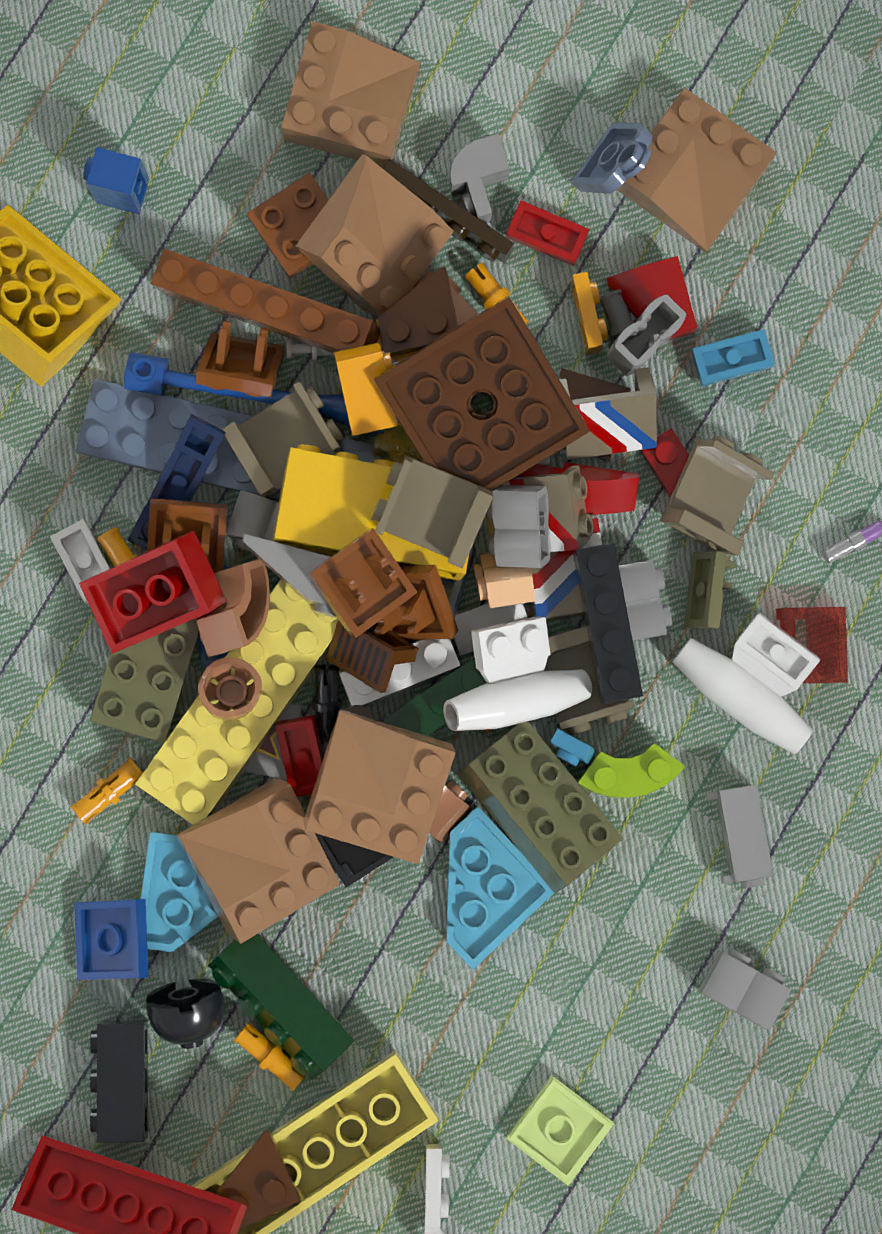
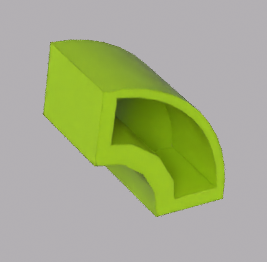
(630, 776)

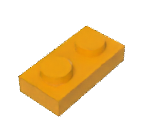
(586, 297)

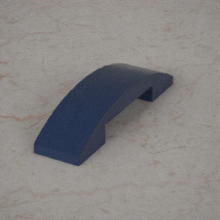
(183, 470)

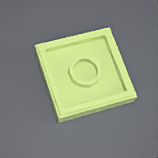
(560, 1130)

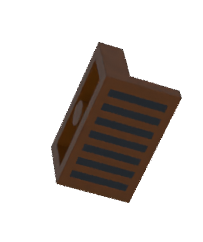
(370, 655)

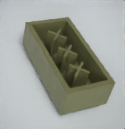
(145, 683)
(540, 806)

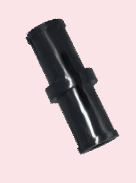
(326, 700)

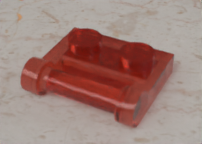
(824, 637)

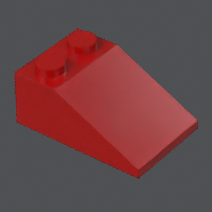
(153, 592)

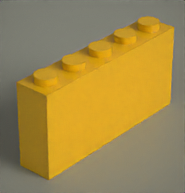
(331, 503)

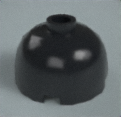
(187, 1013)

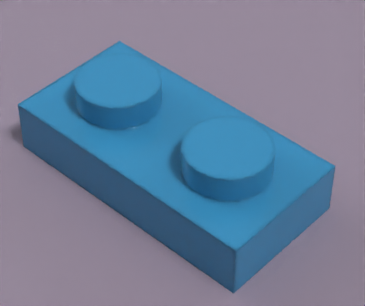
(732, 357)

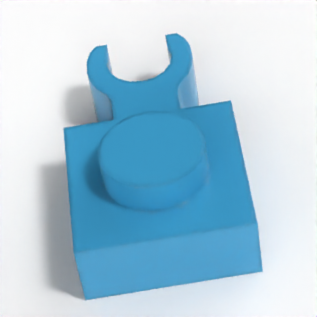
(572, 749)

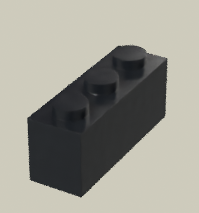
(120, 1081)

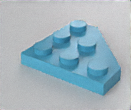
(488, 888)
(173, 895)

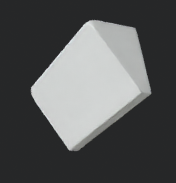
(481, 618)

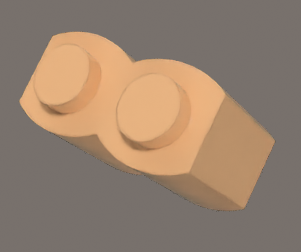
(503, 584)

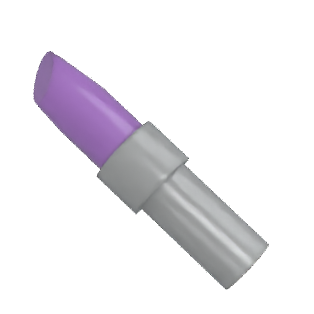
(853, 542)

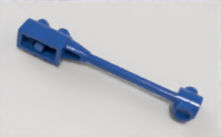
(152, 374)

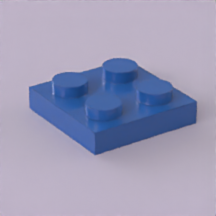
(111, 939)

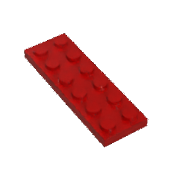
(105, 1196)

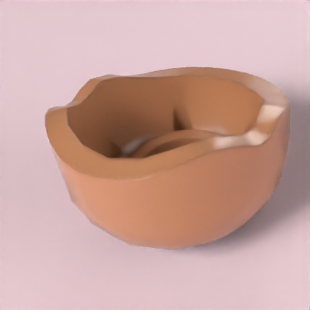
(231, 690)

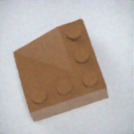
(349, 95)
(698, 170)
(374, 238)
(379, 786)
(258, 860)

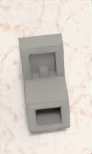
(475, 167)

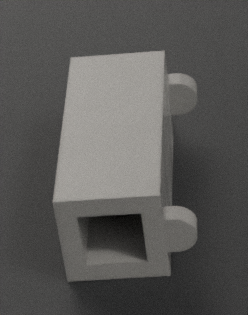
(743, 835)

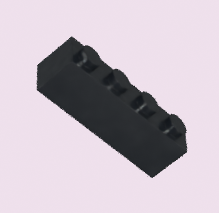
(607, 623)

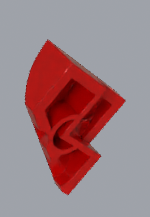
(651, 281)

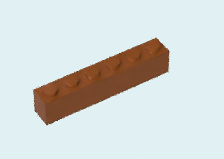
(261, 304)

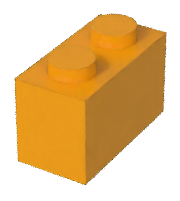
(363, 398)

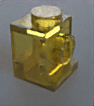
(395, 444)

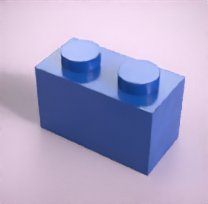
(116, 180)

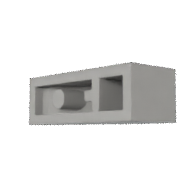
(292, 567)

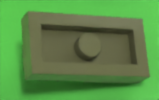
(705, 589)

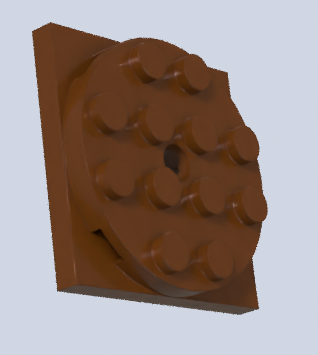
(492, 356)

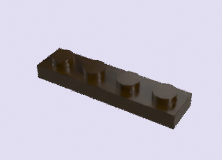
(490, 242)

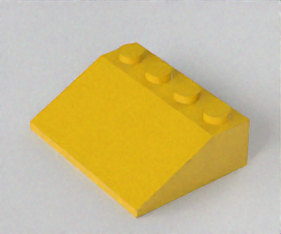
(45, 300)

